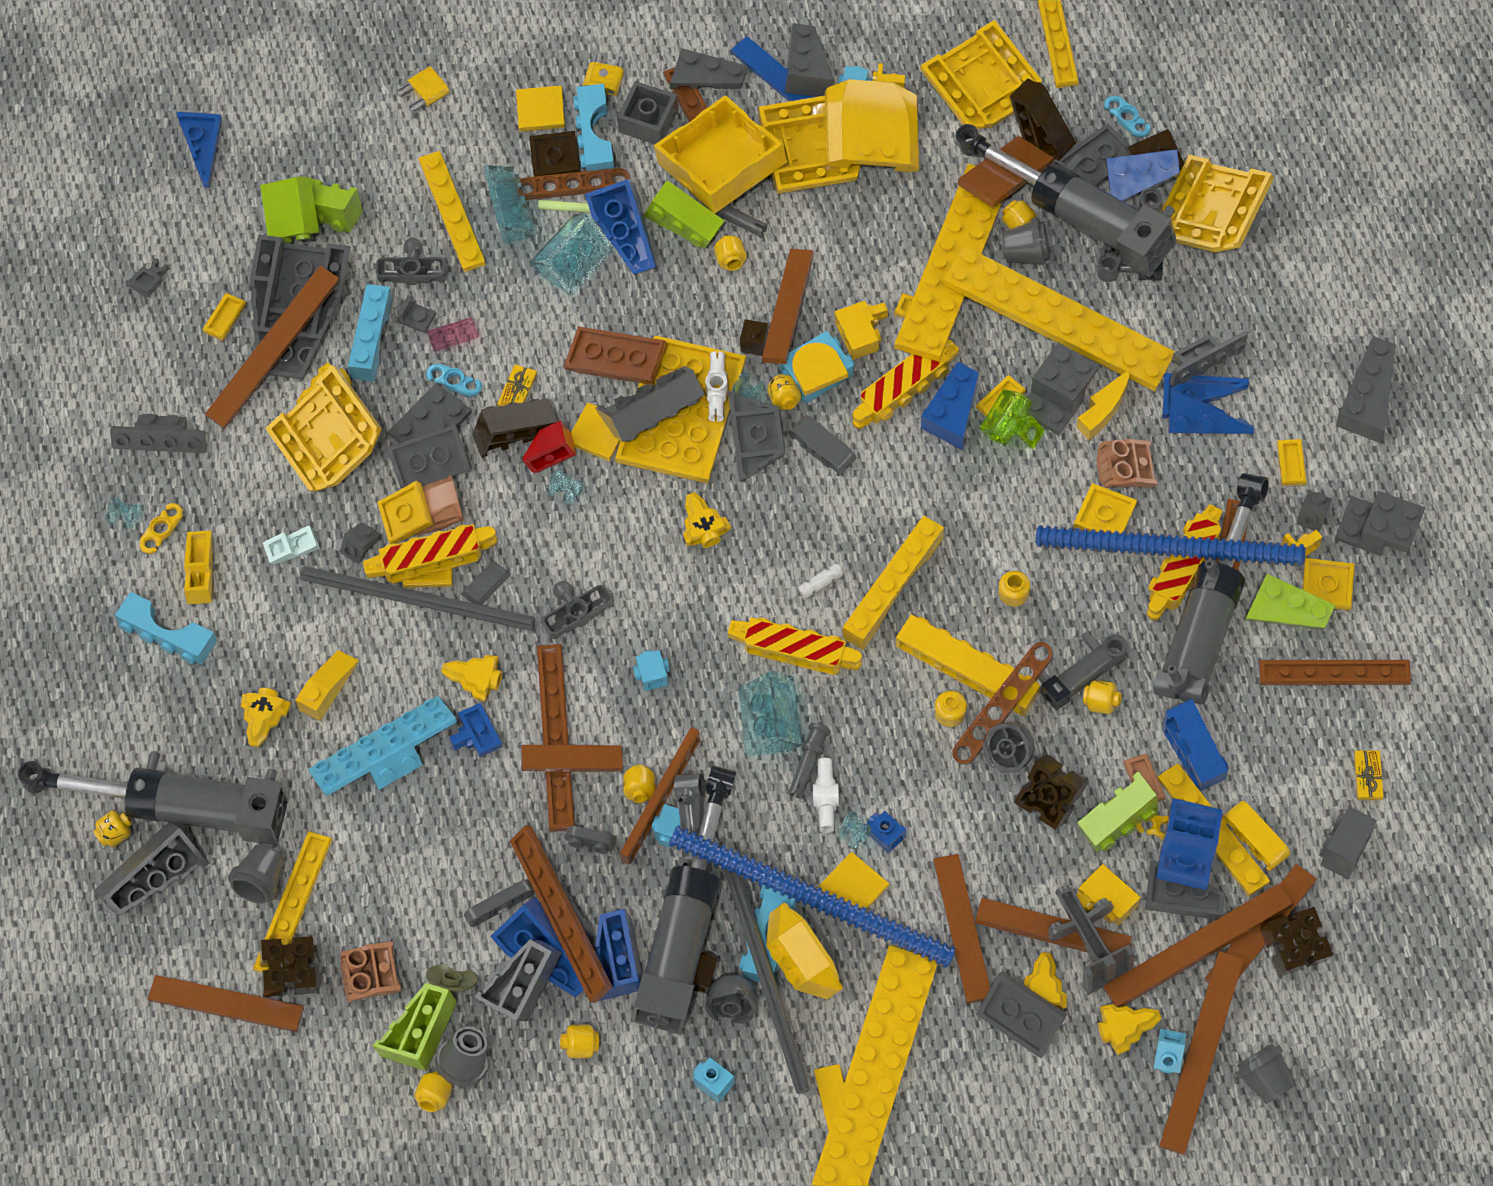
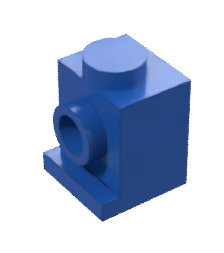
(888, 838)

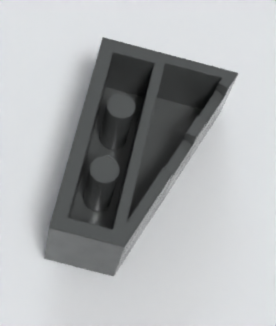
(806, 63)
(521, 981)

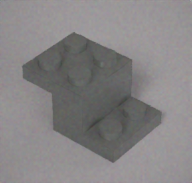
(1060, 387)
(1380, 523)

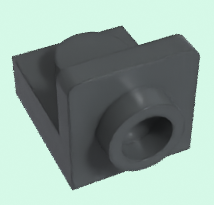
(414, 315)

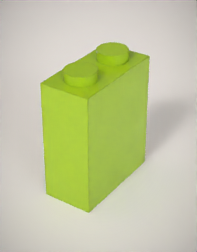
(290, 209)

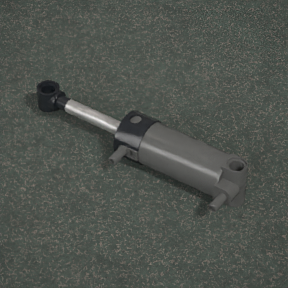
(1208, 610)

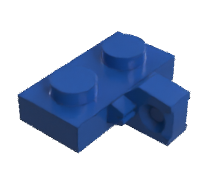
(476, 732)

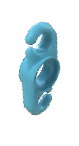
(1125, 107)
(447, 372)

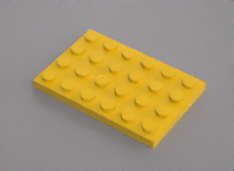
(689, 440)

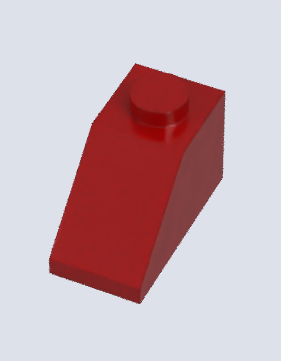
(549, 447)

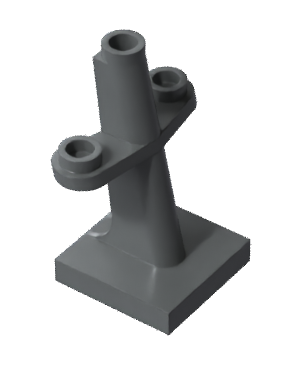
(1105, 965)

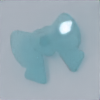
(741, 388)
(560, 481)
(129, 512)
(859, 831)

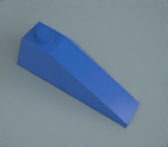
(623, 223)
(532, 923)

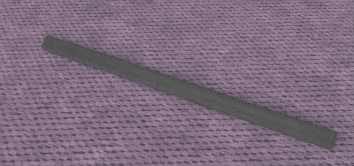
(417, 598)
(768, 983)

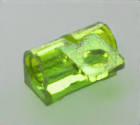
(1011, 417)

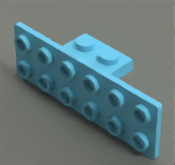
(385, 752)

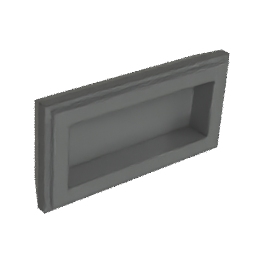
(485, 583)

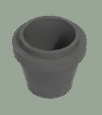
(1027, 243)
(257, 875)
(463, 1057)
(1266, 1073)

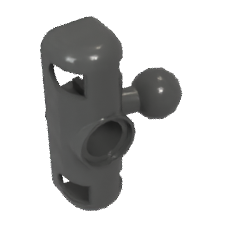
(402, 265)
(583, 603)

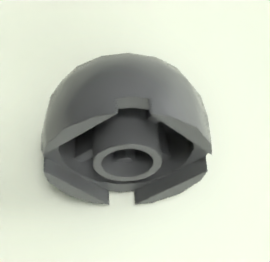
(1008, 747)
(731, 997)

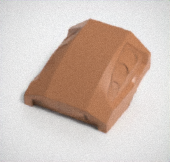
(1125, 464)
(442, 505)
(369, 966)

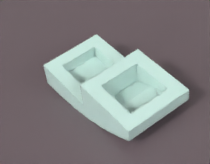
(286, 547)

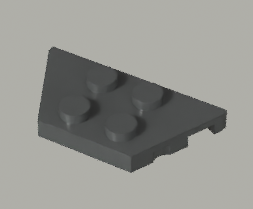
(755, 434)

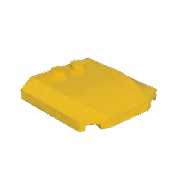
(980, 77)
(871, 125)
(803, 133)
(1215, 204)
(326, 432)

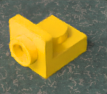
(892, 78)
(1311, 541)

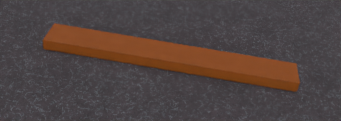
(272, 347)
(555, 733)
(561, 914)
(1197, 946)
(1201, 1053)

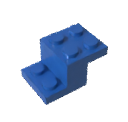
(1189, 844)

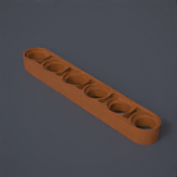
(561, 181)
(998, 700)

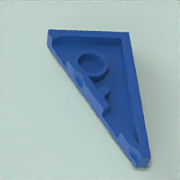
(202, 137)
(1203, 387)
(1194, 416)

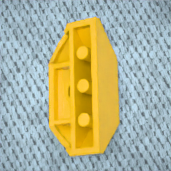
(801, 954)

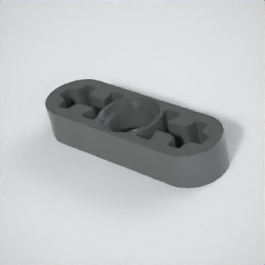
(506, 898)

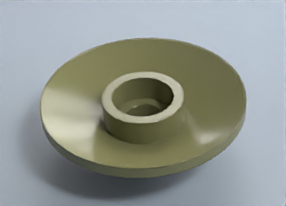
(450, 979)

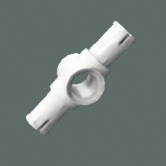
(716, 396)
(825, 795)

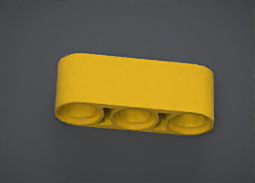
(1256, 834)

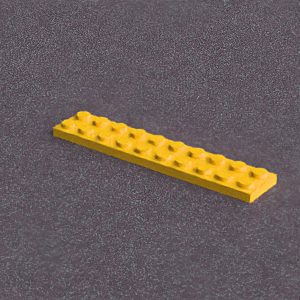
(935, 305)
(1058, 318)
(875, 1070)

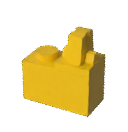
(857, 327)
(1107, 885)

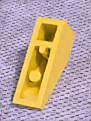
(325, 685)

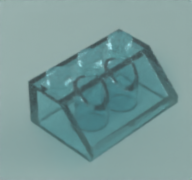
(508, 203)
(572, 254)
(769, 715)

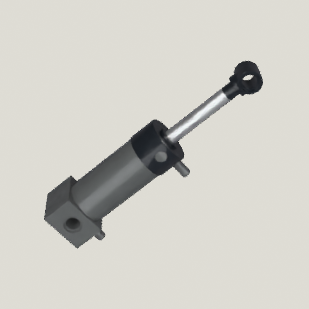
(1138, 235)
(155, 795)
(682, 926)

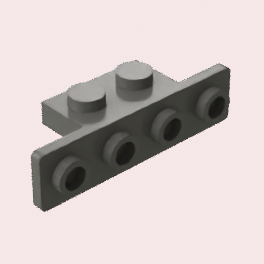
(1204, 354)
(159, 434)

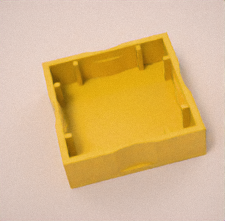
(720, 154)

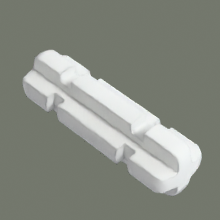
(820, 580)

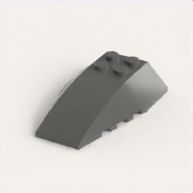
(276, 279)

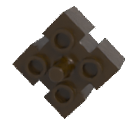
(1051, 792)
(1296, 941)
(287, 966)

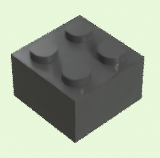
(647, 113)
(1347, 842)

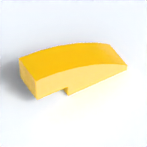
(1103, 406)
(198, 567)

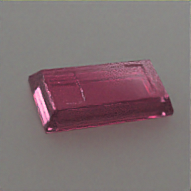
(452, 334)

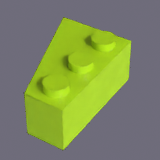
(336, 206)
(683, 215)
(1288, 605)
(1119, 814)
(419, 1029)

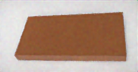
(994, 183)
(615, 355)

